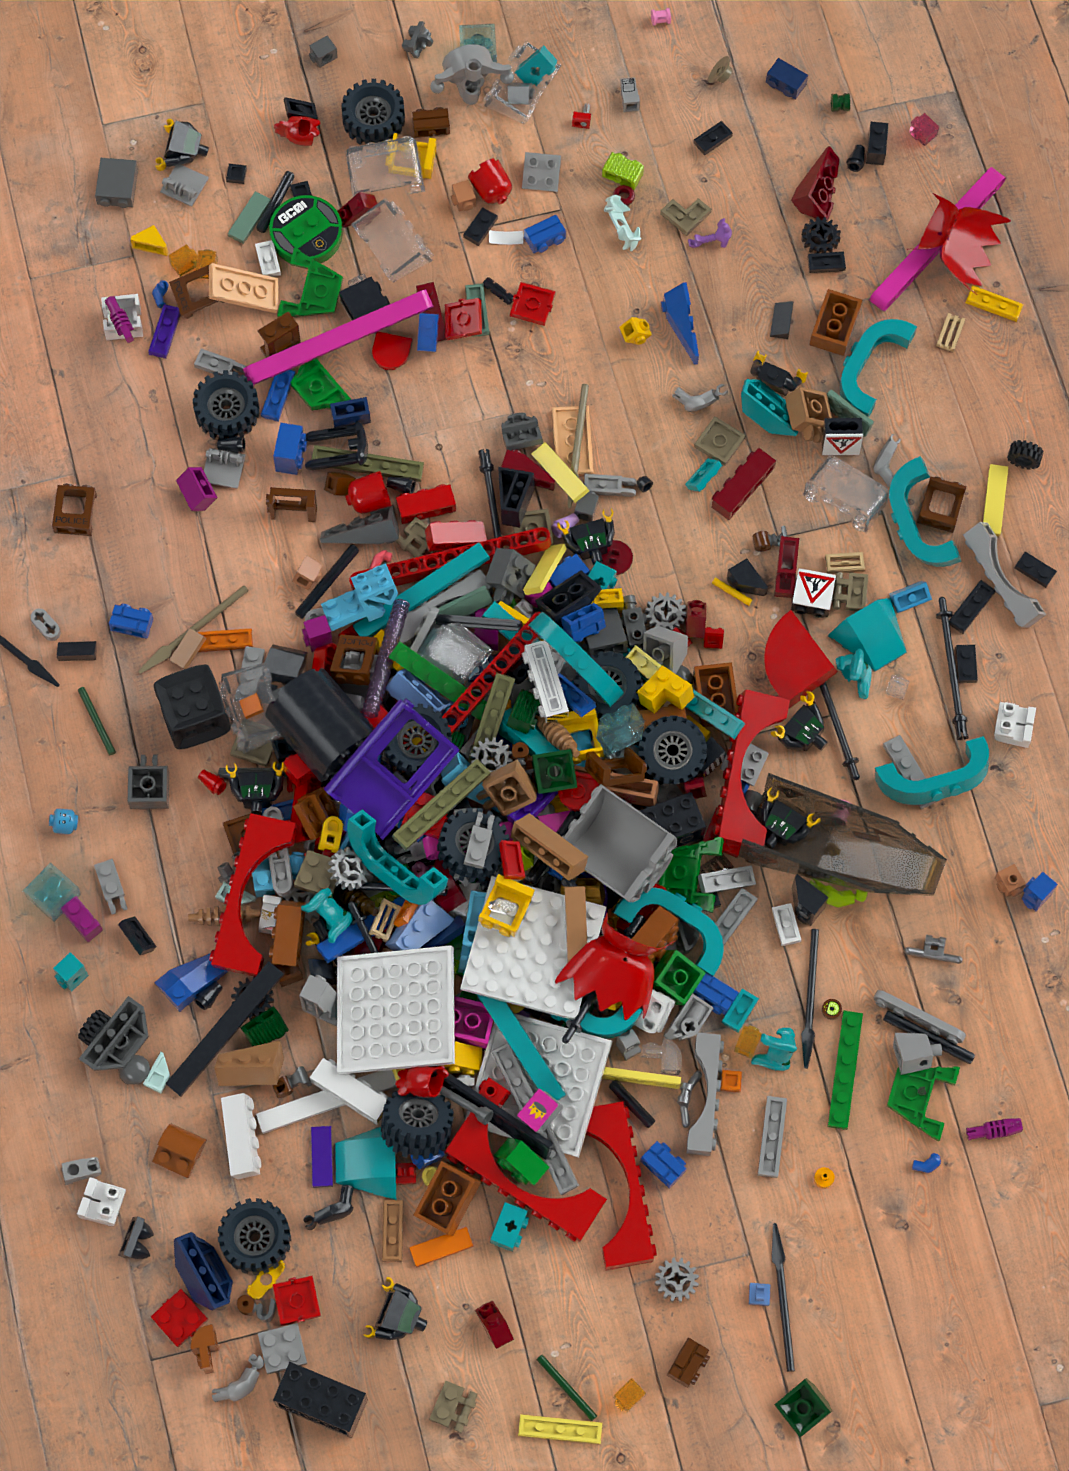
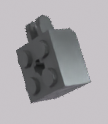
(509, 575)
(138, 780)

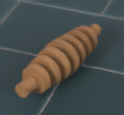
(557, 735)
(209, 916)

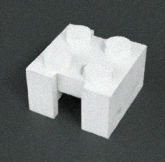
(132, 307)

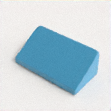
(910, 596)

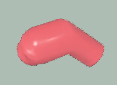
(381, 557)

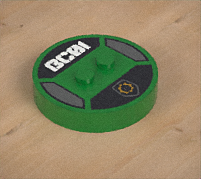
(309, 226)

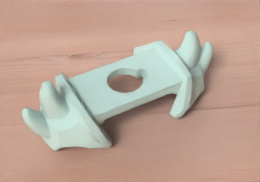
(615, 208)

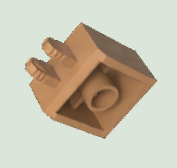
(807, 412)
(508, 789)

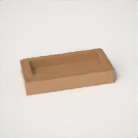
(187, 649)

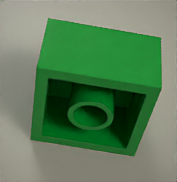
(677, 976)
(520, 1161)

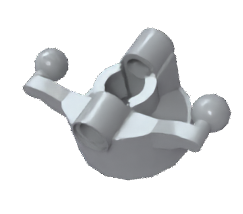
(467, 69)

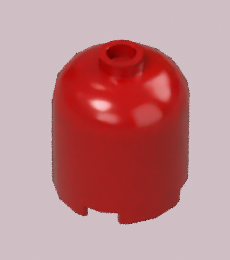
(491, 182)
(368, 493)

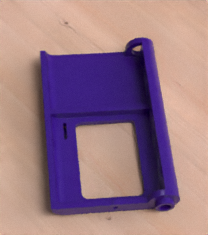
(371, 787)

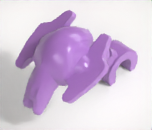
(722, 234)

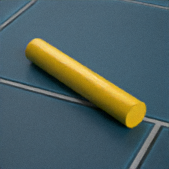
(733, 592)

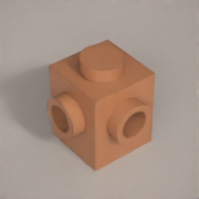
(463, 196)
(307, 573)
(1010, 881)

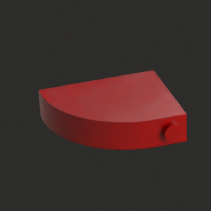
(795, 660)

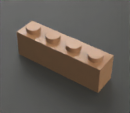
(549, 846)

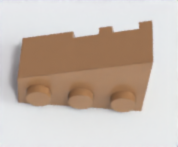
(250, 1065)

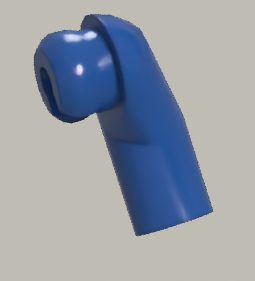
(158, 293)
(927, 1166)

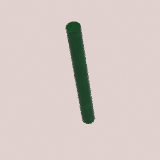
(96, 720)
(566, 1387)

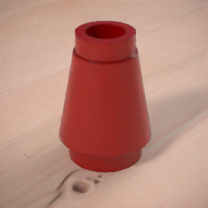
(213, 782)

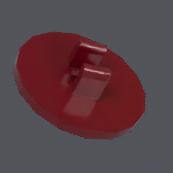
(618, 557)

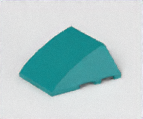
(874, 632)
(367, 1164)

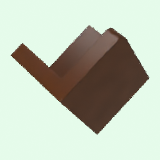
(338, 483)
(292, 974)

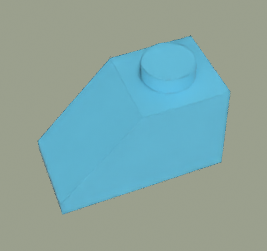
(263, 880)

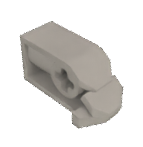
(692, 1013)

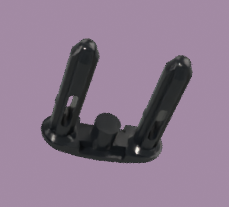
(359, 443)

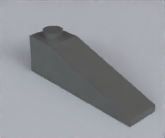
(374, 529)

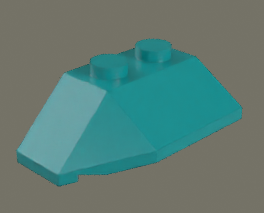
(766, 408)

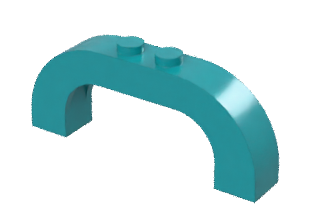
(888, 330)
(901, 484)
(577, 658)
(938, 786)
(406, 884)
(691, 914)
(606, 1027)

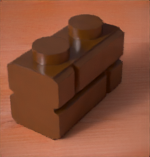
(431, 122)
(688, 1362)

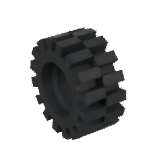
(1025, 454)
(93, 1026)

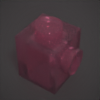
(923, 129)

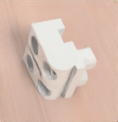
(1014, 724)
(657, 1013)
(109, 1206)

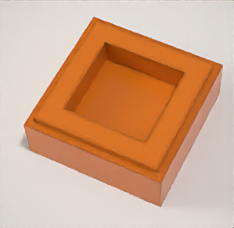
(251, 706)
(731, 1081)

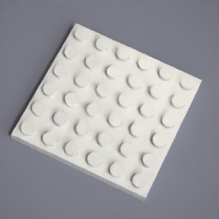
(526, 966)
(395, 1010)
(575, 1066)

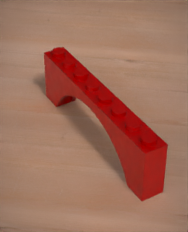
(733, 814)
(261, 839)
(569, 1214)
(632, 1242)

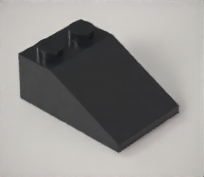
(568, 597)

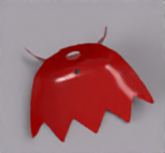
(967, 233)
(602, 969)

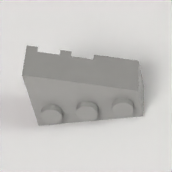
(319, 999)

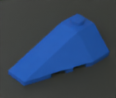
(677, 310)
(187, 980)

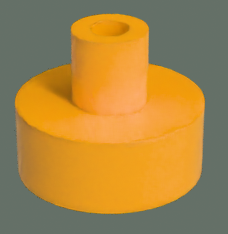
(821, 1181)

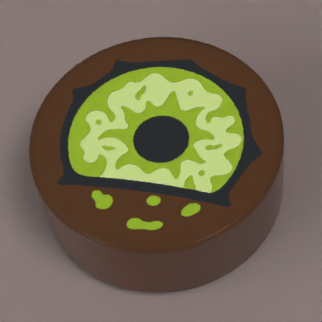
(831, 1009)

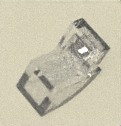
(669, 1054)

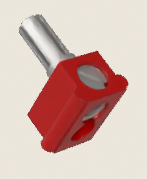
(582, 119)

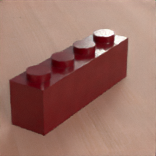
(743, 483)

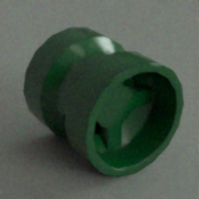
(840, 102)

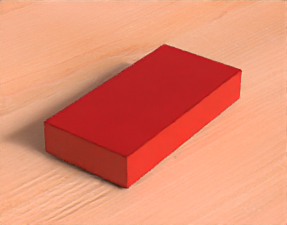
(512, 860)

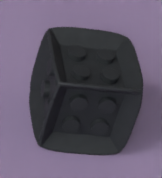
(192, 706)

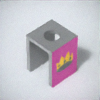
(540, 1111)

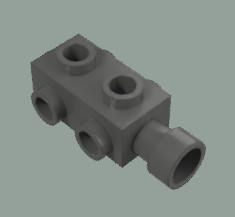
(632, 626)

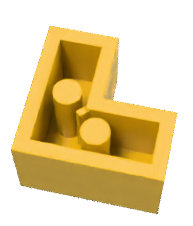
(665, 687)
(467, 1059)

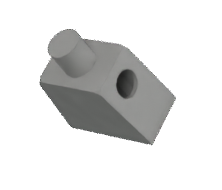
(914, 1051)

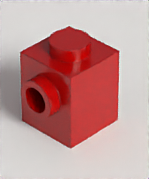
(494, 1092)

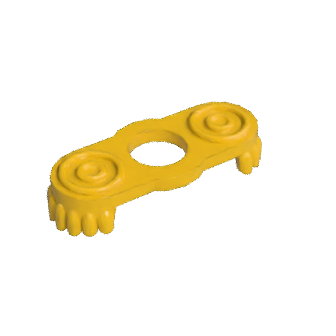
(257, 1289)

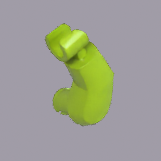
(839, 898)

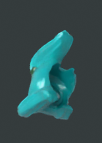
(854, 668)
(336, 918)
(779, 1050)

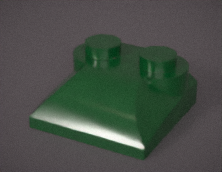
(554, 771)
(804, 1407)

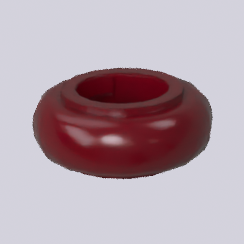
(625, 189)

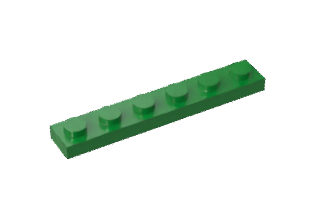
(433, 676)
(845, 1070)

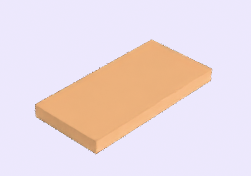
(243, 288)
(564, 431)

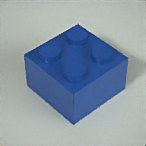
(289, 448)

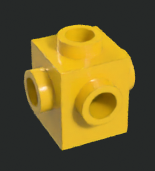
(635, 330)

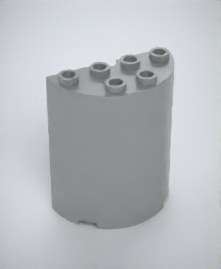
(621, 844)

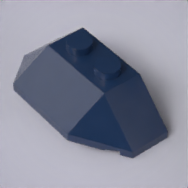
(202, 1271)

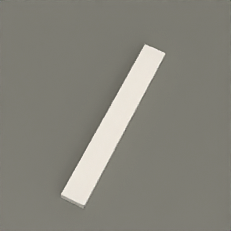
(317, 1103)

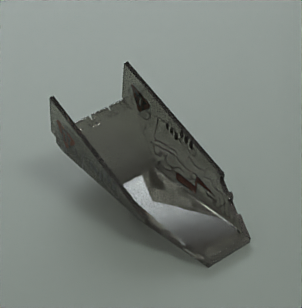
(848, 846)

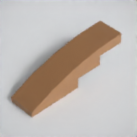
(575, 920)

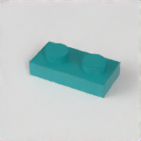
(703, 475)
(740, 1010)

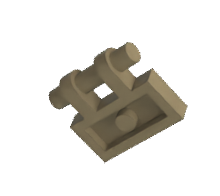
(415, 532)
(856, 592)
(447, 1404)

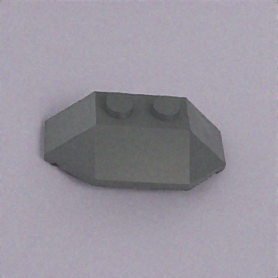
(118, 1039)

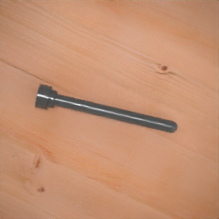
(482, 1114)

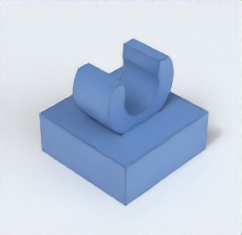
(759, 1294)

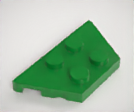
(317, 386)

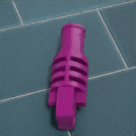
(119, 319)
(995, 1129)

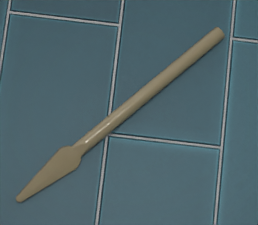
(579, 433)
(165, 651)

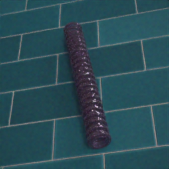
(384, 663)

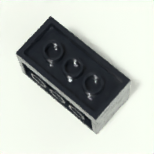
(680, 818)
(320, 1399)

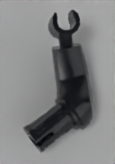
(333, 1212)

